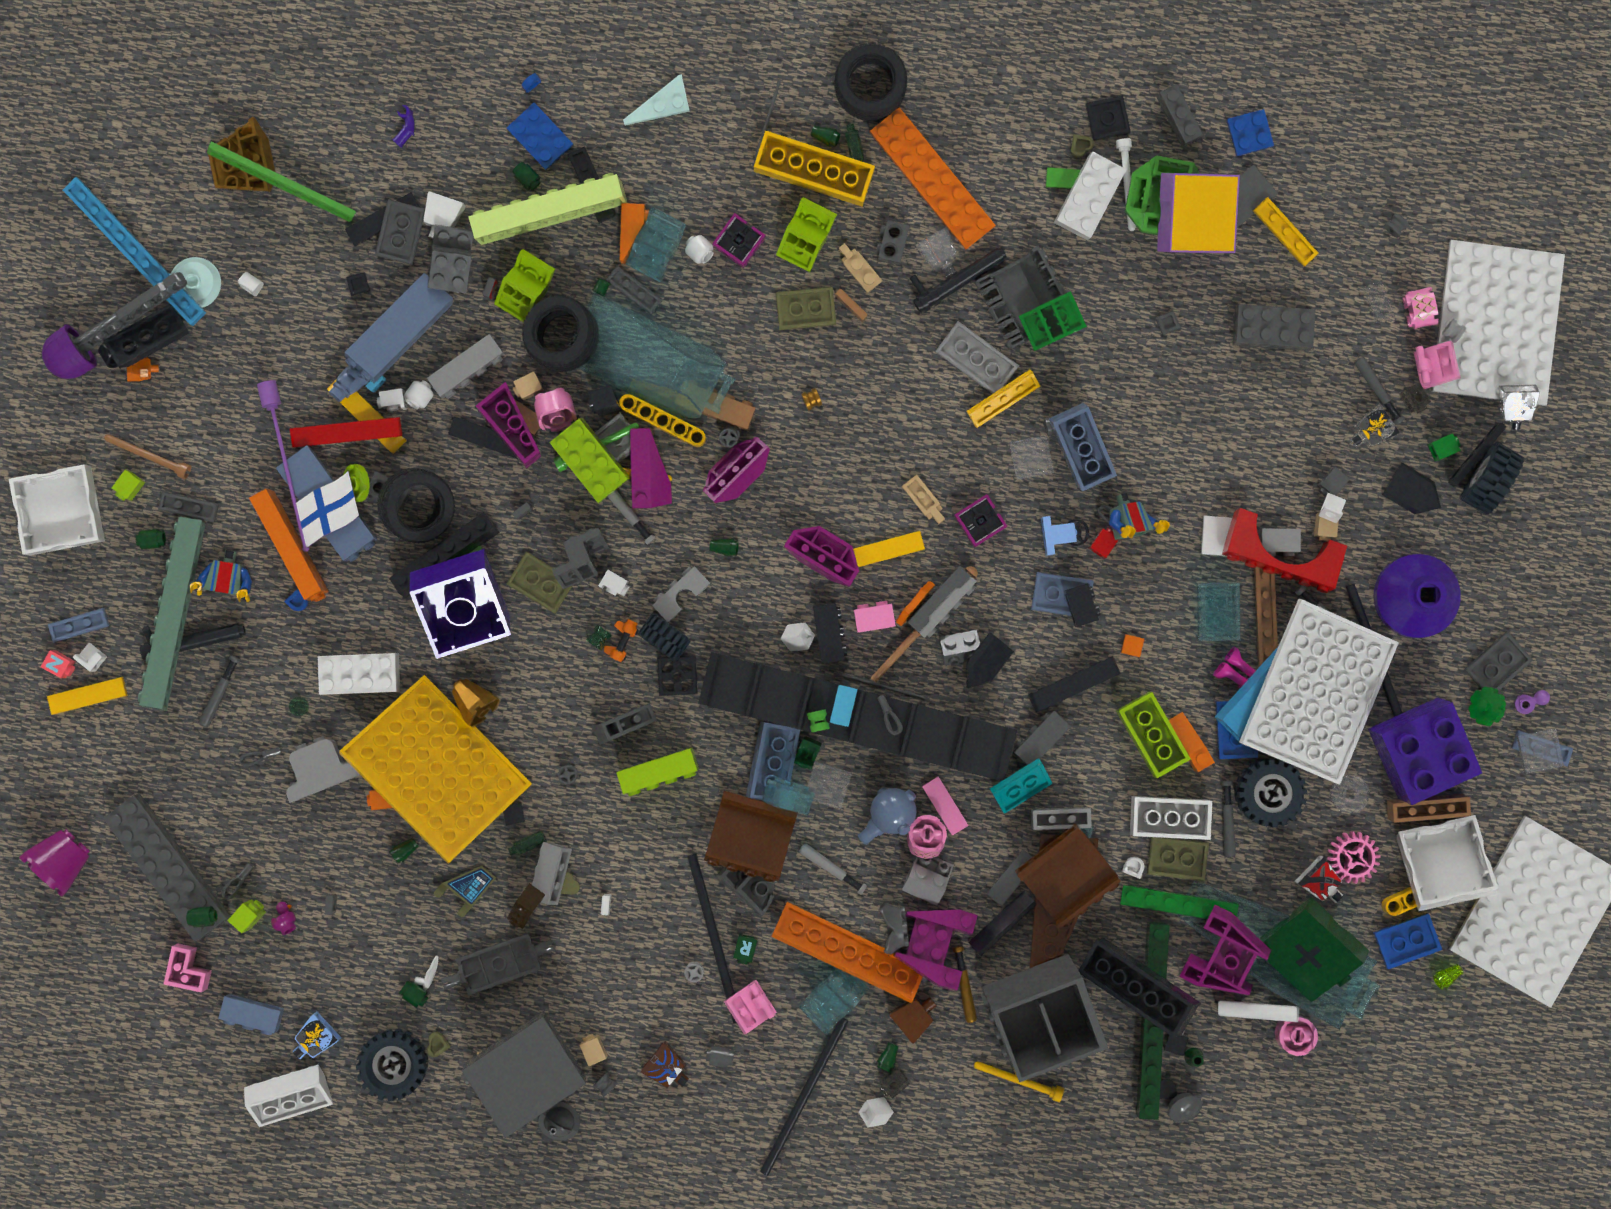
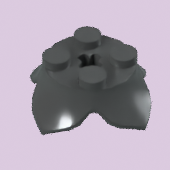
(896, 927)

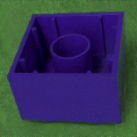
(459, 603)
(1425, 751)

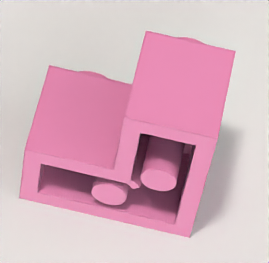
(181, 971)

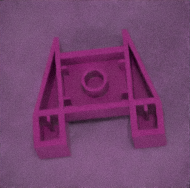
(931, 941)
(1231, 957)

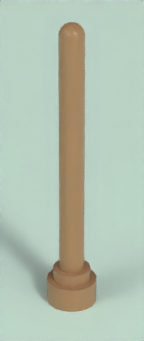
(179, 469)

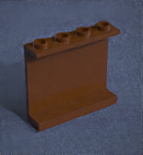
(750, 837)
(1068, 876)

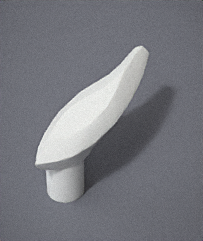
(426, 982)

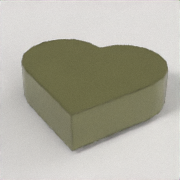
(1080, 145)
(570, 885)
(437, 1044)

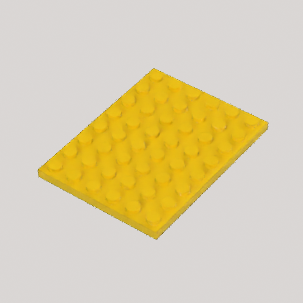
(435, 769)

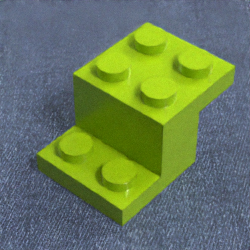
(806, 234)
(524, 285)

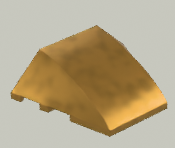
(250, 143)

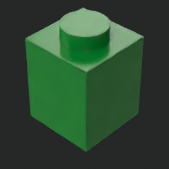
(1444, 447)

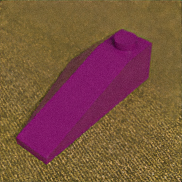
(648, 474)

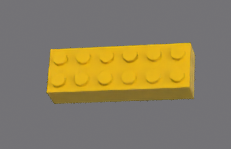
(814, 168)

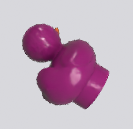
(285, 920)

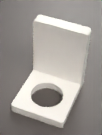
(1332, 508)

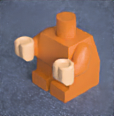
(141, 370)

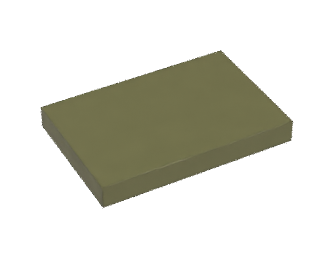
(806, 308)
(538, 583)
(1178, 858)

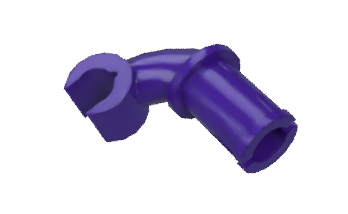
(407, 130)

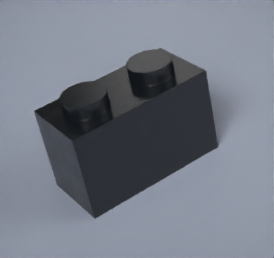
(1082, 605)

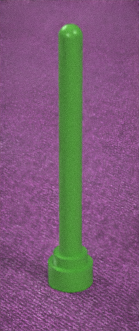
(560, 463)

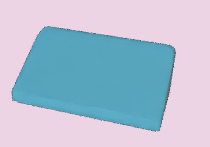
(843, 705)

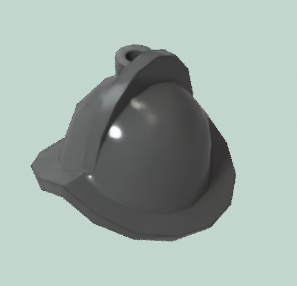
(559, 1121)

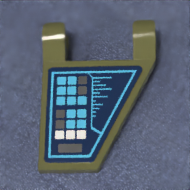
(468, 887)

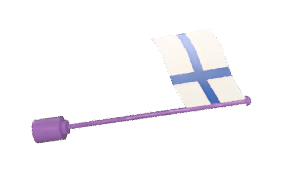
(323, 508)

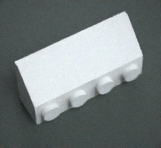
(287, 1095)

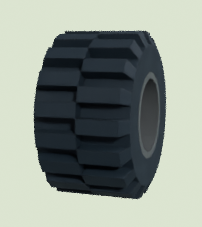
(664, 637)

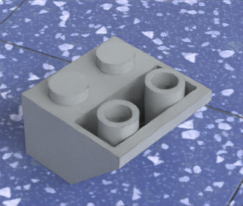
(928, 879)

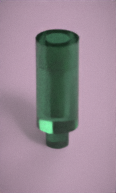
(854, 143)
(528, 843)

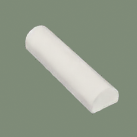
(1258, 1011)

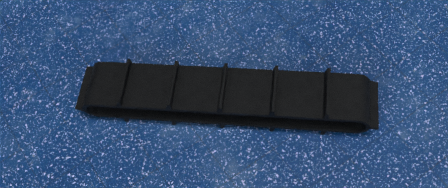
(926, 732)

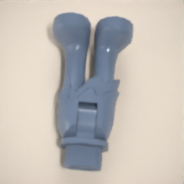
(347, 383)

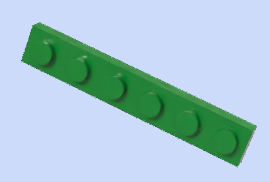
(1172, 902)

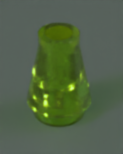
(1446, 977)

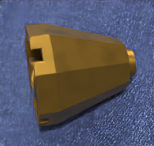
(473, 701)

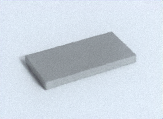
(976, 358)

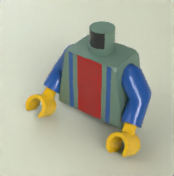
(1132, 520)
(225, 577)

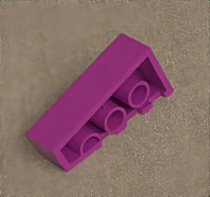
(507, 421)

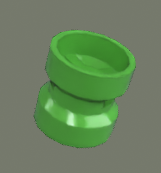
(818, 716)

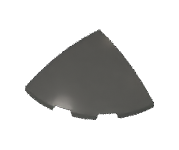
(751, 890)

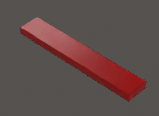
(346, 432)

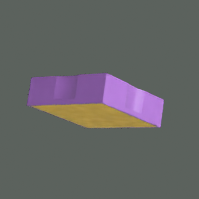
(1198, 213)

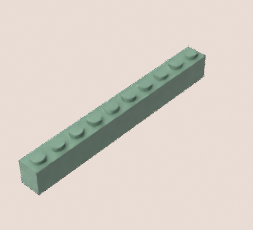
(172, 614)

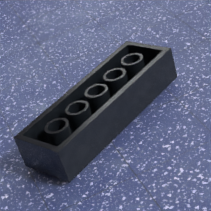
(1139, 987)

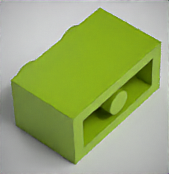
(247, 915)

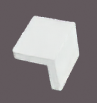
(797, 637)
(90, 658)
(876, 1112)

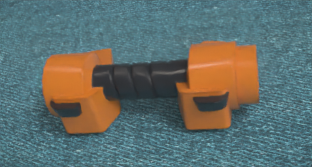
(629, 630)

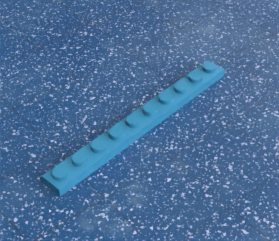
(131, 247)

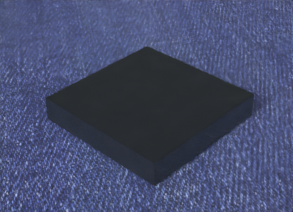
(1108, 118)

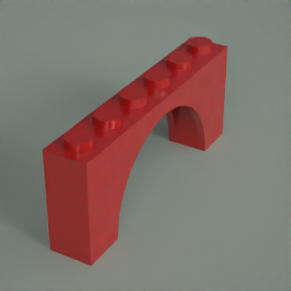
(1244, 545)

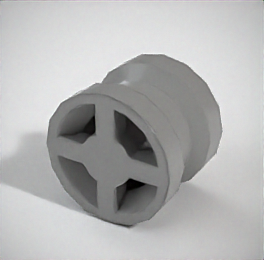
(1454, 331)
(692, 974)

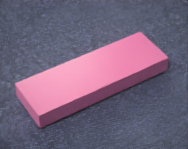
(945, 805)

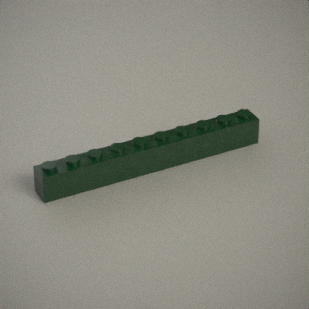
(1152, 1036)

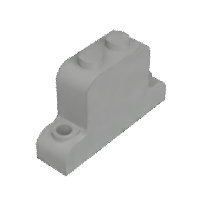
(317, 768)

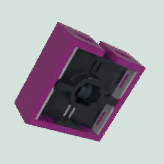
(739, 240)
(977, 514)

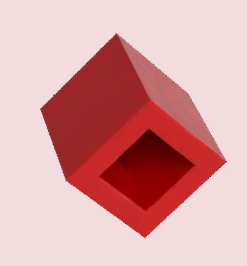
(1103, 543)

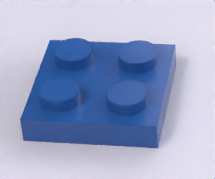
(1250, 132)

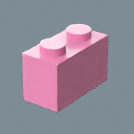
(874, 617)

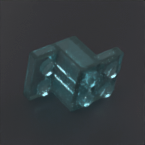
(656, 244)
(833, 999)

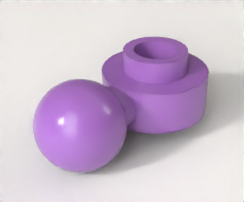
(1541, 697)

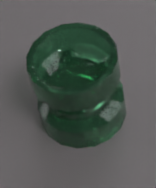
(599, 637)

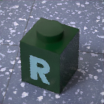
(745, 949)

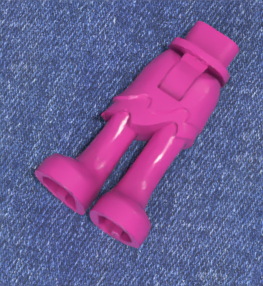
(1228, 672)

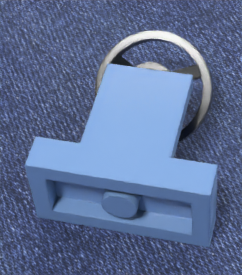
(1062, 534)

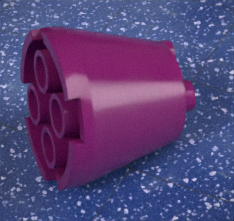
(57, 860)

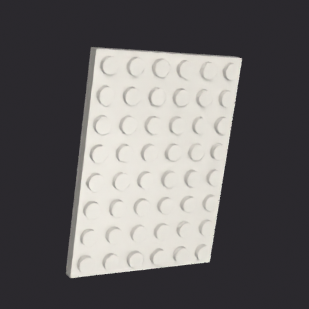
(1509, 315)
(1318, 691)
(1540, 915)

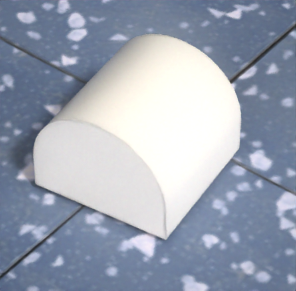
(250, 283)

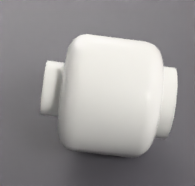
(699, 249)
(419, 394)

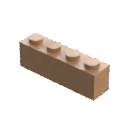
(732, 411)
(1431, 808)

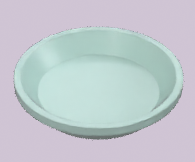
(201, 278)

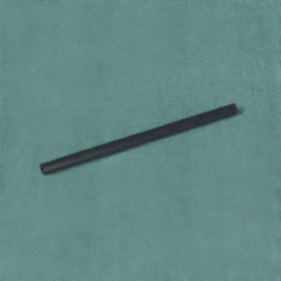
(1363, 621)
(711, 927)
(804, 1096)

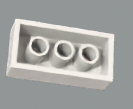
(1090, 195)
(358, 673)
(1171, 817)

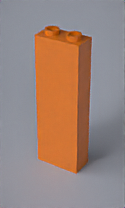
(289, 545)

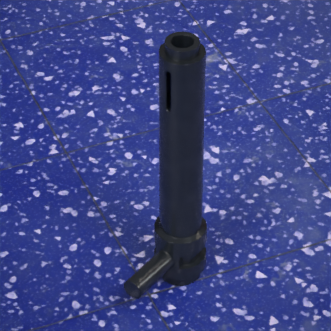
(934, 295)
(199, 639)

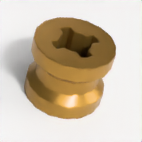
(811, 399)

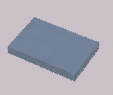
(1050, 595)

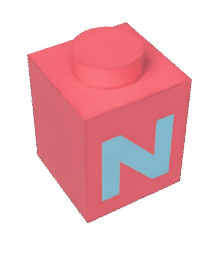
(58, 664)

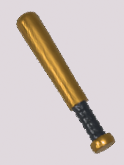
(966, 993)

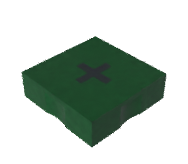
(1313, 950)

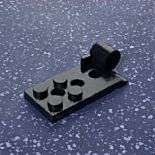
(113, 348)

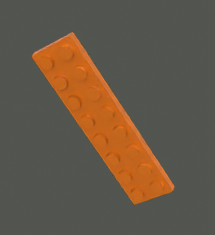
(932, 178)
(846, 952)

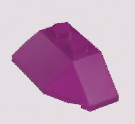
(736, 470)
(824, 554)

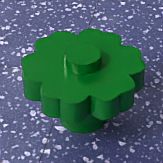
(1487, 706)

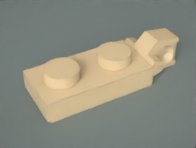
(859, 268)
(923, 499)

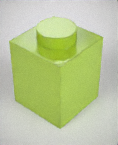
(127, 485)

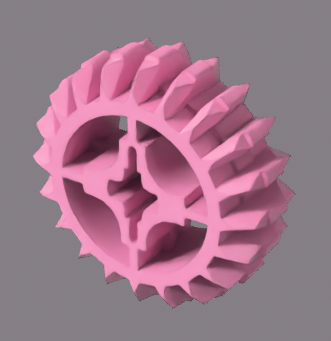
(1358, 852)

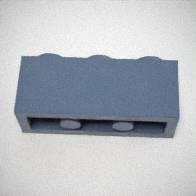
(251, 1014)

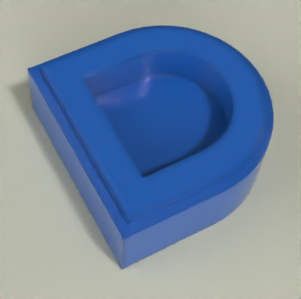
(531, 82)
(296, 601)

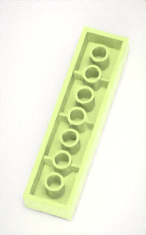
(547, 209)

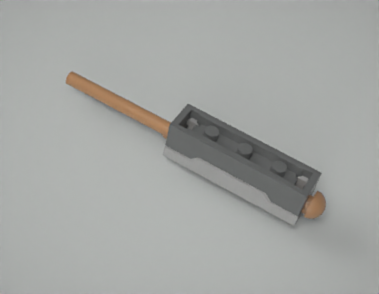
(934, 611)

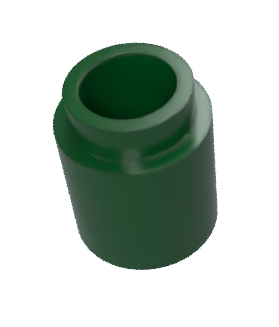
(526, 176)
(151, 539)
(201, 917)
(414, 994)

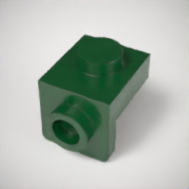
(807, 753)

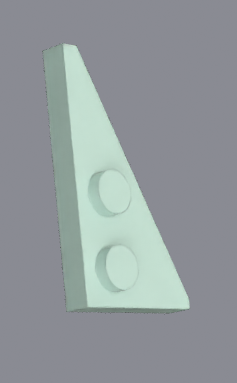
(666, 102)

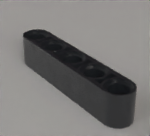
(1074, 684)

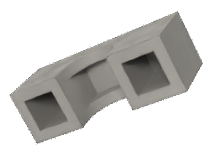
(667, 603)

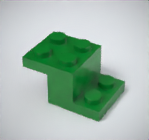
(1052, 321)

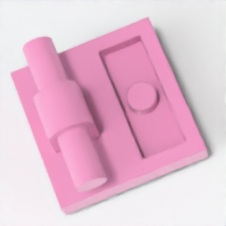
(1436, 364)
(750, 1007)

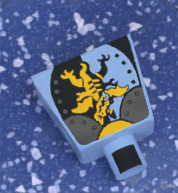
(315, 1037)

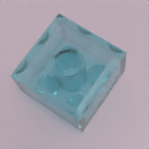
(787, 796)

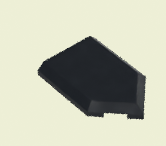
(1412, 490)
(987, 661)

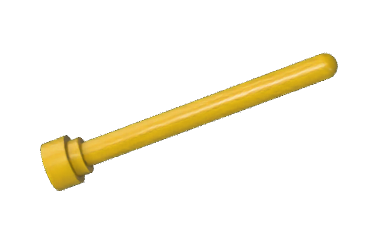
(1054, 1092)

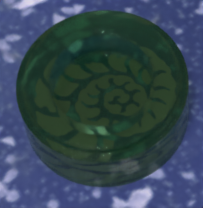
(298, 706)

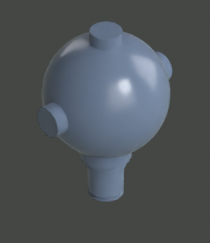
(891, 813)

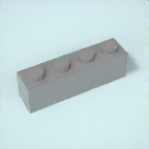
(466, 366)

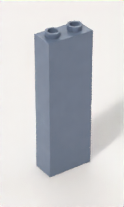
(397, 329)
(310, 474)

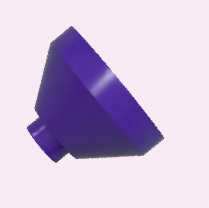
(1399, 596)

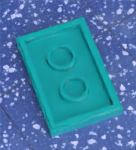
(1021, 786)

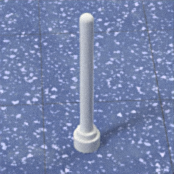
(1124, 147)

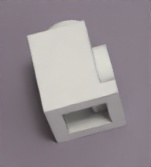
(392, 399)
(614, 584)

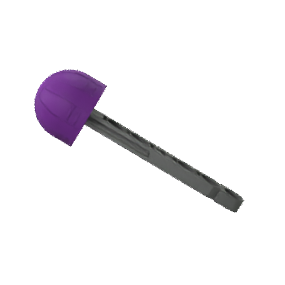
(70, 354)

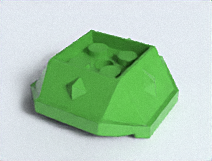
(1144, 191)

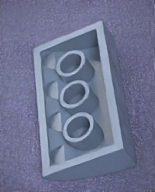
(772, 757)

